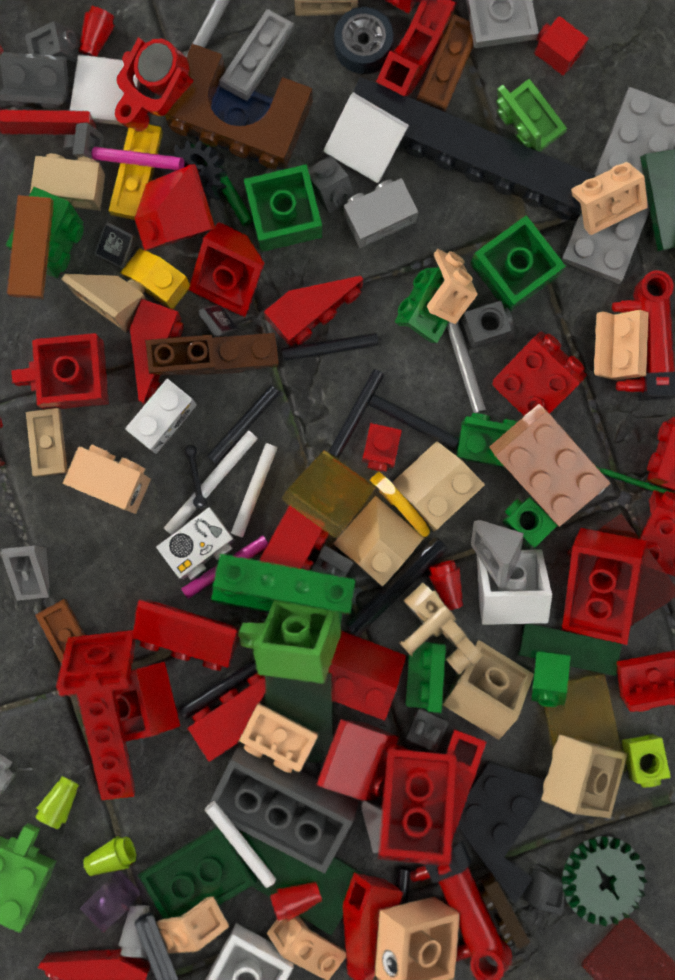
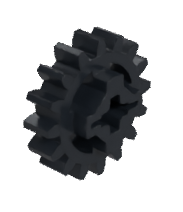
(209, 175)

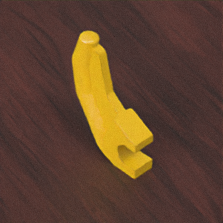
(395, 498)

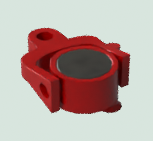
(158, 68)

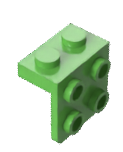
(530, 116)

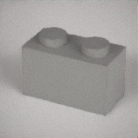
(380, 212)

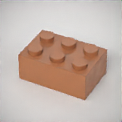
(549, 465)

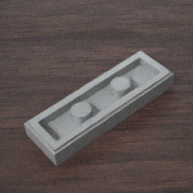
(256, 54)

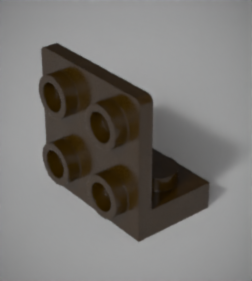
(500, 912)

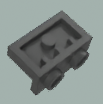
(34, 79)

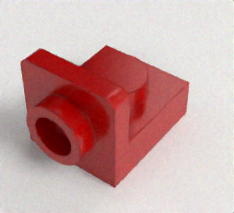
(381, 447)

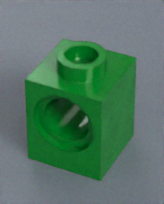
(542, 526)
(550, 679)

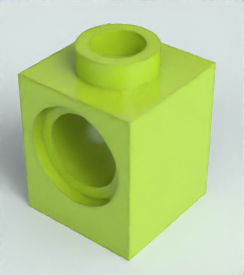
(636, 749)

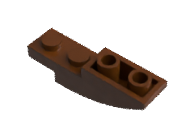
(211, 355)

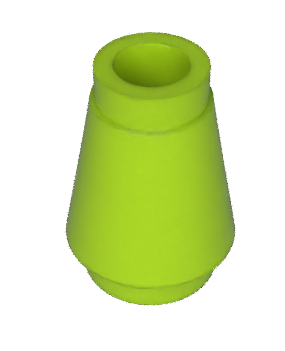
(57, 803)
(111, 857)

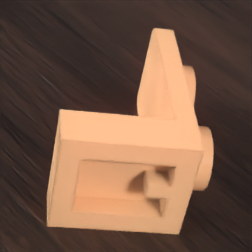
(456, 291)
(193, 928)
(306, 948)

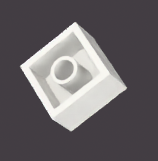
(249, 958)

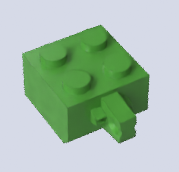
(293, 641)
(22, 878)

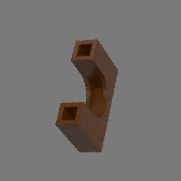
(268, 140)

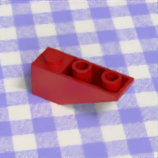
(304, 308)
(151, 323)
(223, 727)
(468, 756)
(361, 921)
(94, 965)

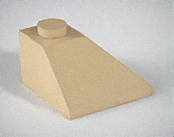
(108, 296)
(378, 541)

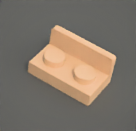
(611, 197)
(621, 345)
(278, 738)

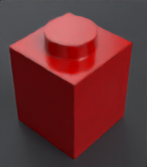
(560, 45)

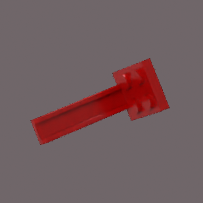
(93, 670)

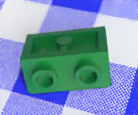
(414, 310)
(478, 435)
(426, 677)

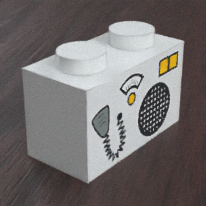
(161, 416)
(196, 544)

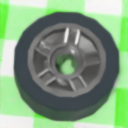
(355, 27)

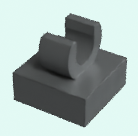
(84, 140)
(426, 729)

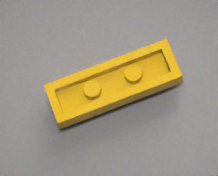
(133, 178)

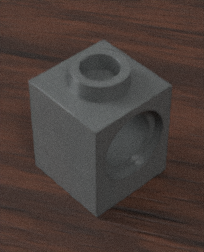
(476, 334)

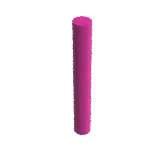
(137, 158)
(208, 577)

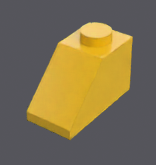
(157, 278)

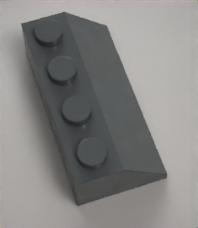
(284, 808)

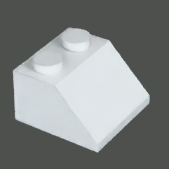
(523, 599)

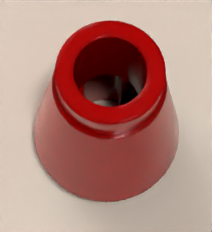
(96, 30)
(447, 583)
(294, 900)

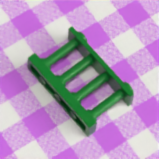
(258, 584)

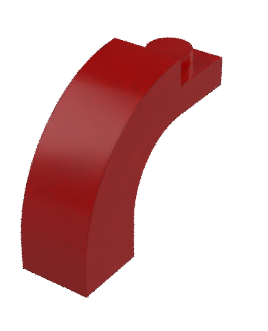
(413, 55)

